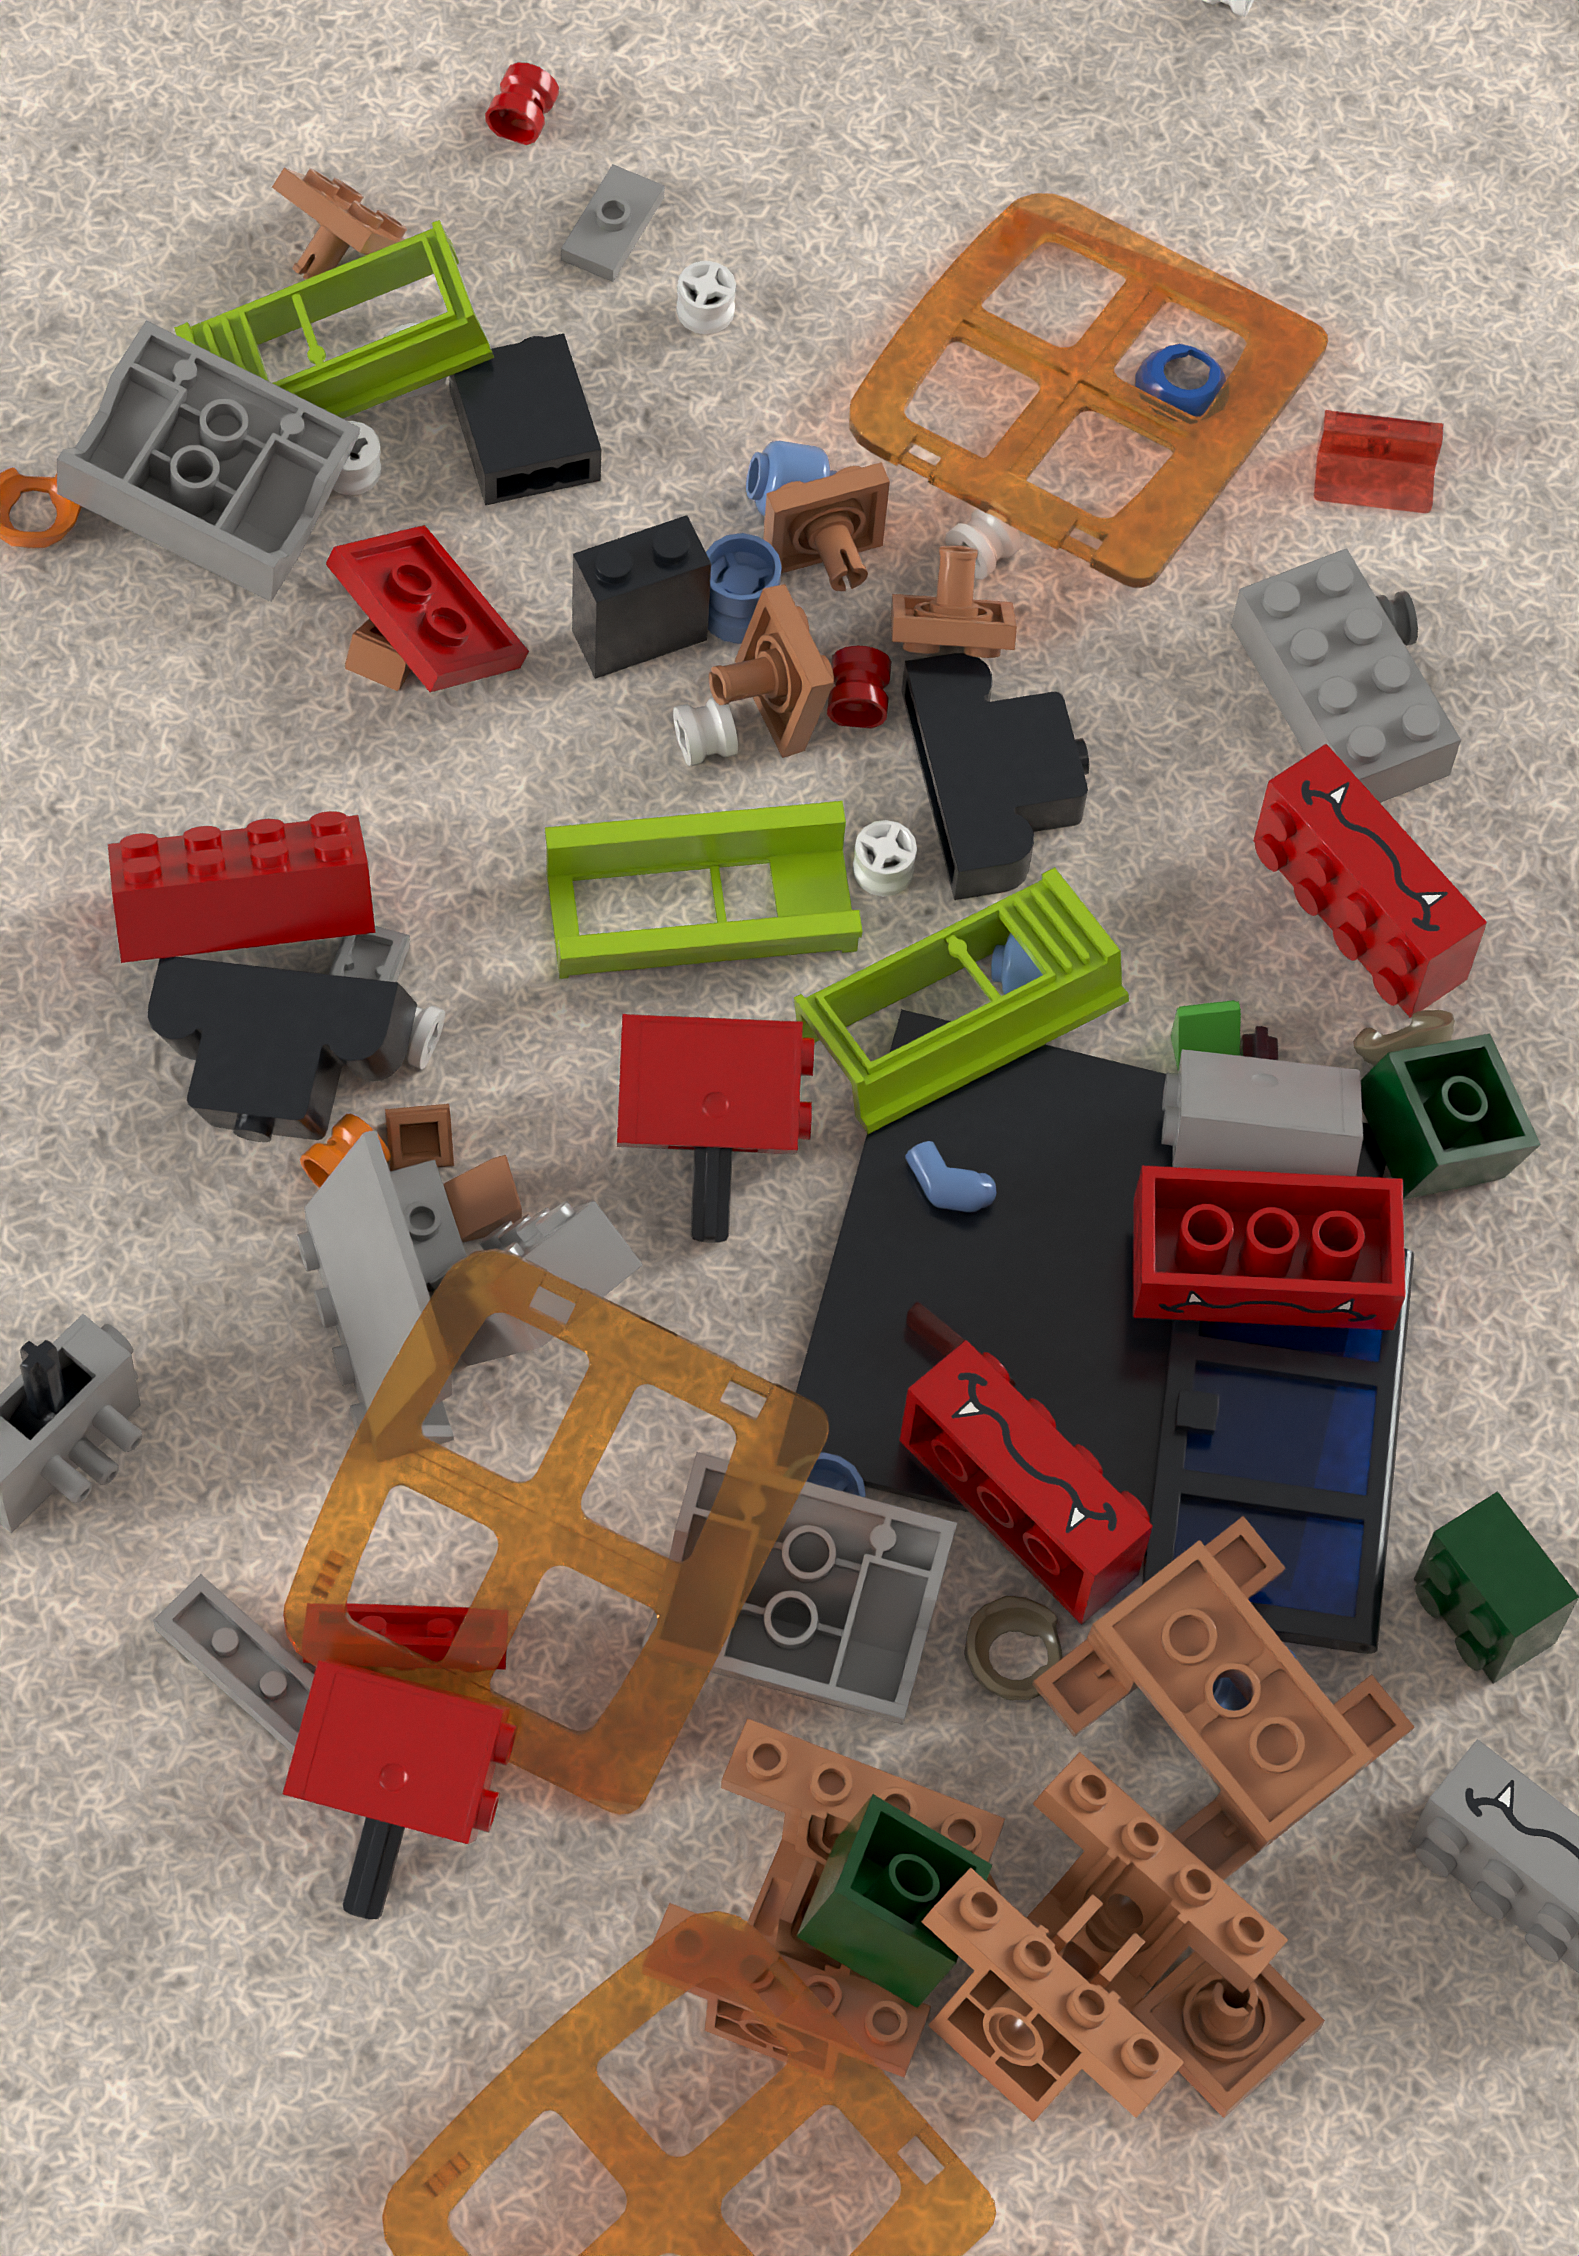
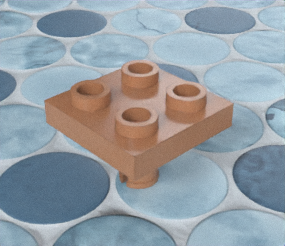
(341, 218)
(829, 522)
(953, 614)
(779, 670)
(1226, 2035)

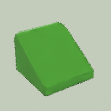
(1207, 1028)

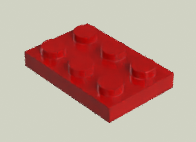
(427, 608)

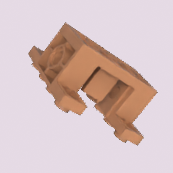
(1180, 1638)
(819, 1799)
(1062, 1981)

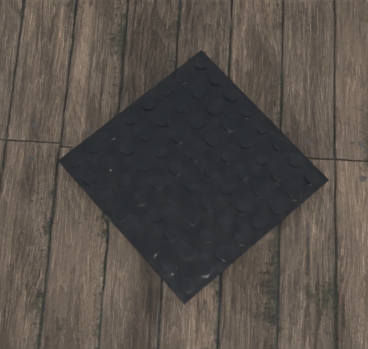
(1028, 1279)

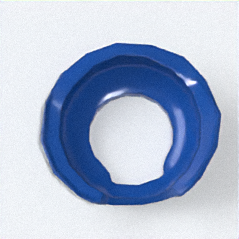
(1153, 381)

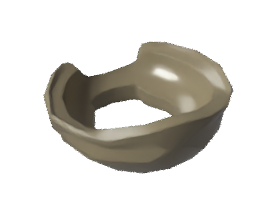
(1425, 1029)
(1005, 1616)

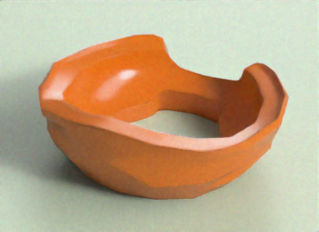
(11, 487)

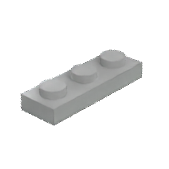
(238, 1658)

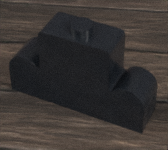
(991, 769)
(276, 1040)

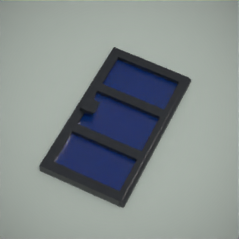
(1299, 1443)

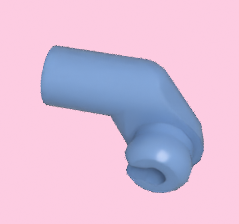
(948, 1186)

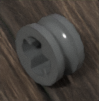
(1402, 615)

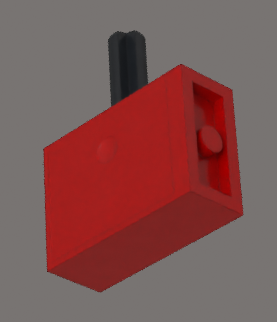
(713, 1092)
(399, 1760)

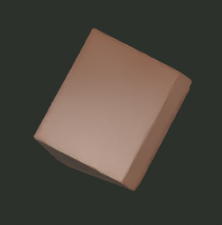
(419, 1135)

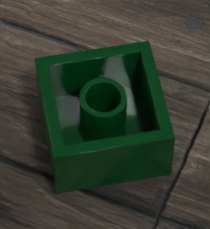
(1446, 1115)
(1494, 1588)
(877, 1892)

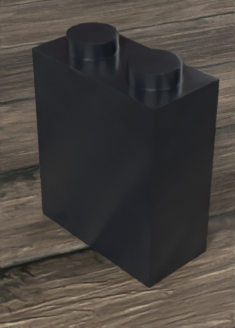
(526, 420)
(640, 596)

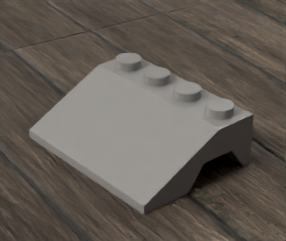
(207, 460)
(367, 1275)
(837, 1600)

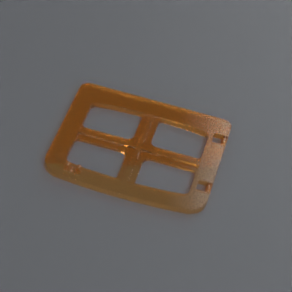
(1081, 378)
(544, 1523)
(679, 2199)

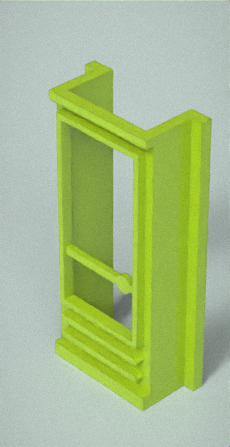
(376, 369)
(806, 874)
(1076, 986)

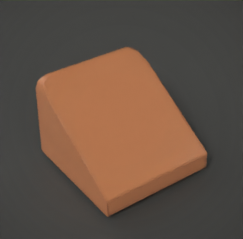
(375, 657)
(483, 1199)

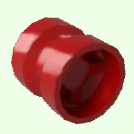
(527, 95)
(859, 684)

